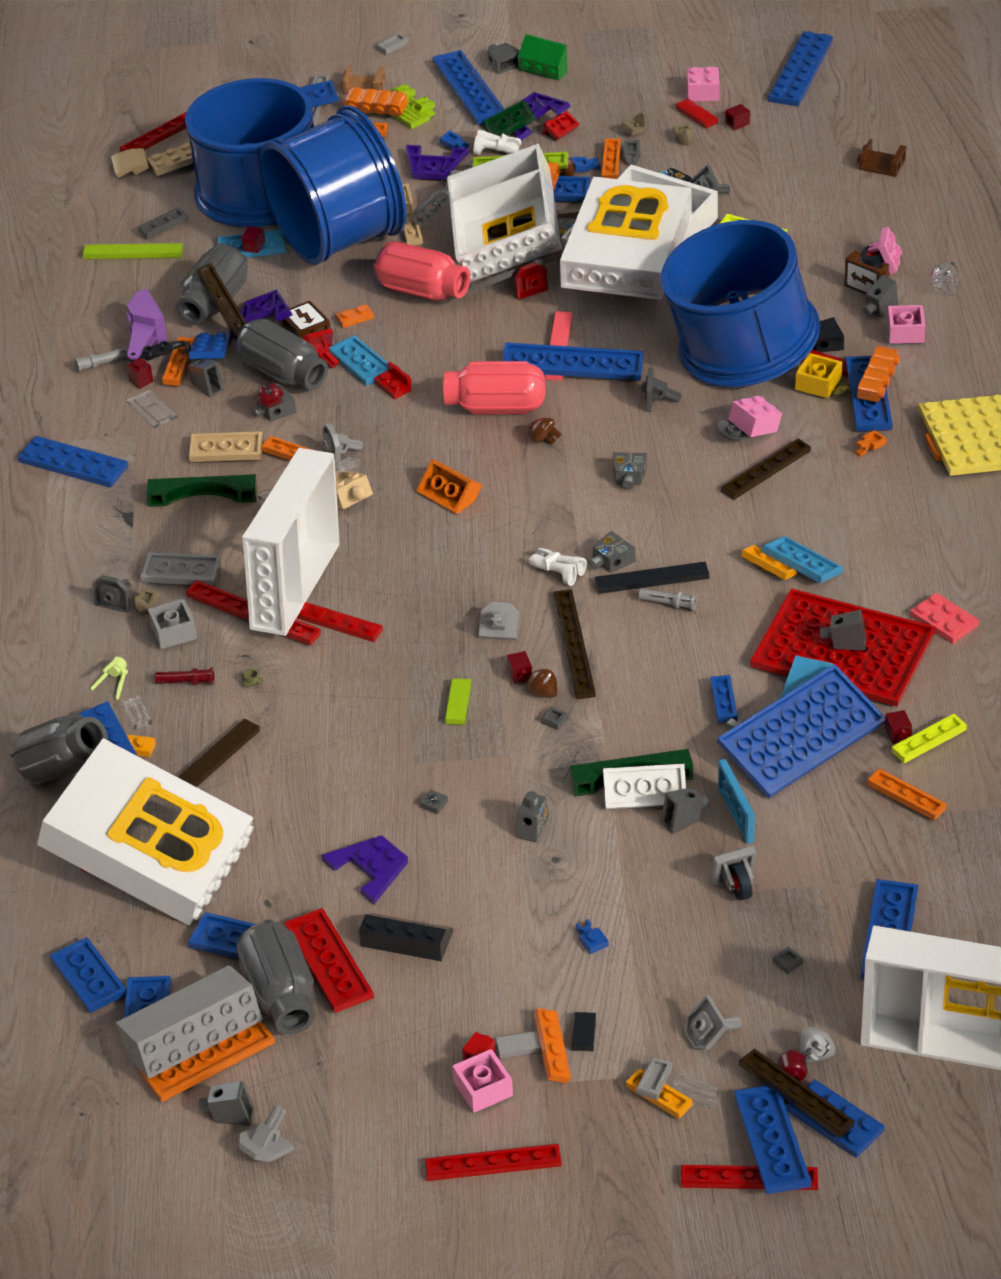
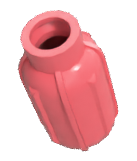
(420, 272)
(496, 387)

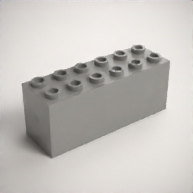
(189, 1021)

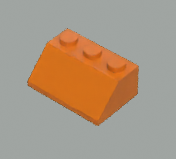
(448, 486)

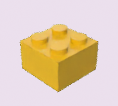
(818, 375)

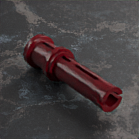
(194, 676)

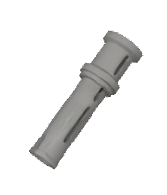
(92, 360)
(677, 601)

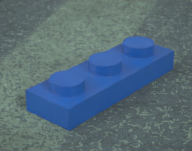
(723, 698)

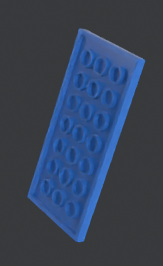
(801, 731)

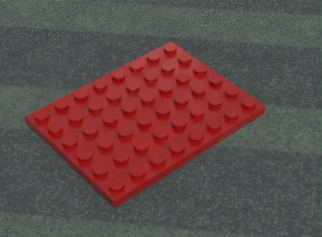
(879, 672)

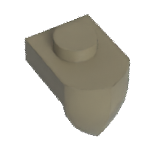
(634, 126)
(684, 134)
(146, 599)

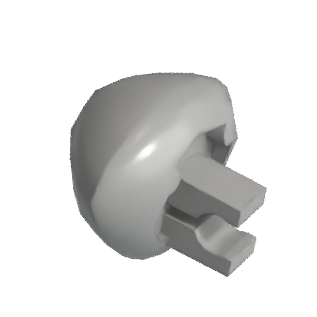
(816, 1045)

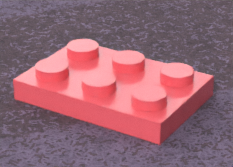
(948, 618)

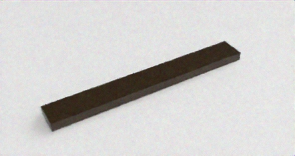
(574, 644)

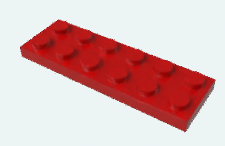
(330, 961)

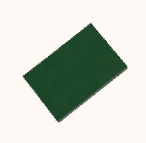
(510, 119)

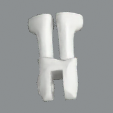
(492, 141)
(566, 565)

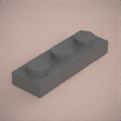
(162, 223)

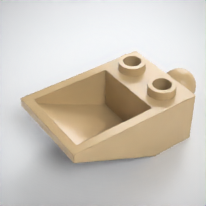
(351, 488)

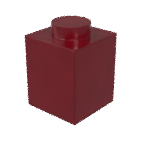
(737, 117)
(253, 239)
(140, 373)
(519, 667)
(898, 726)

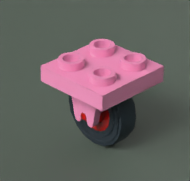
(883, 251)

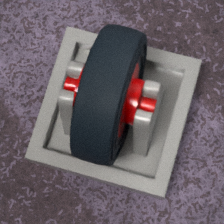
(736, 871)

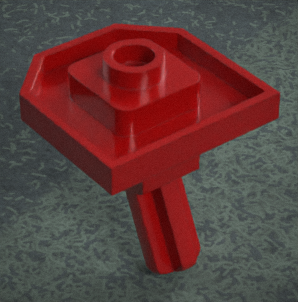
(530, 280)
(322, 341)

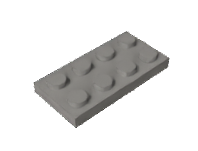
(180, 568)

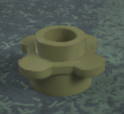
(251, 677)

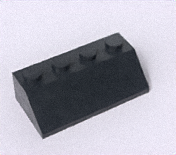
(404, 936)

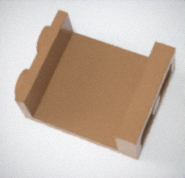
(364, 82)

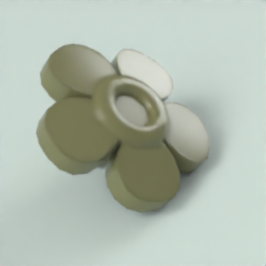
(840, 390)

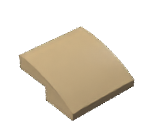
(130, 160)

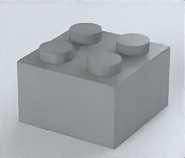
(172, 623)

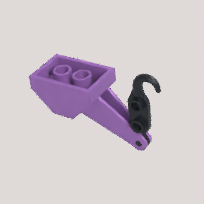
(148, 329)

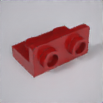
(560, 125)
(394, 381)

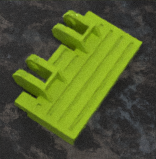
(417, 110)

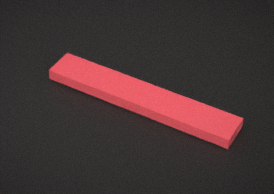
(560, 334)

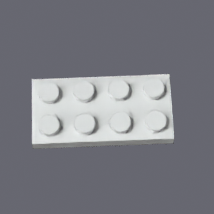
(641, 785)

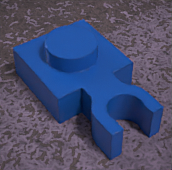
(452, 140)
(583, 164)
(592, 938)

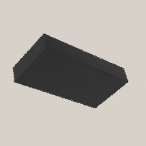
(583, 1031)

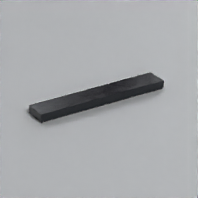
(652, 577)

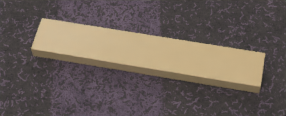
(411, 231)

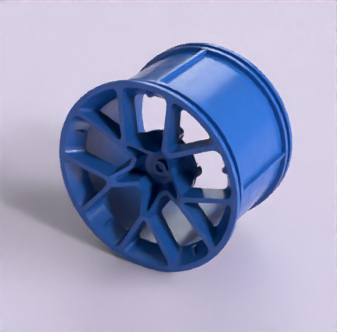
(226, 139)
(333, 186)
(748, 337)

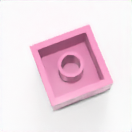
(703, 84)
(906, 324)
(755, 416)
(482, 1080)

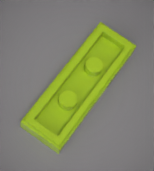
(458, 701)

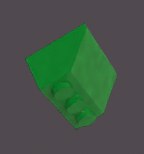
(543, 57)

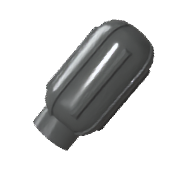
(195, 301)
(280, 354)
(56, 747)
(279, 975)

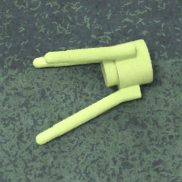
(115, 669)

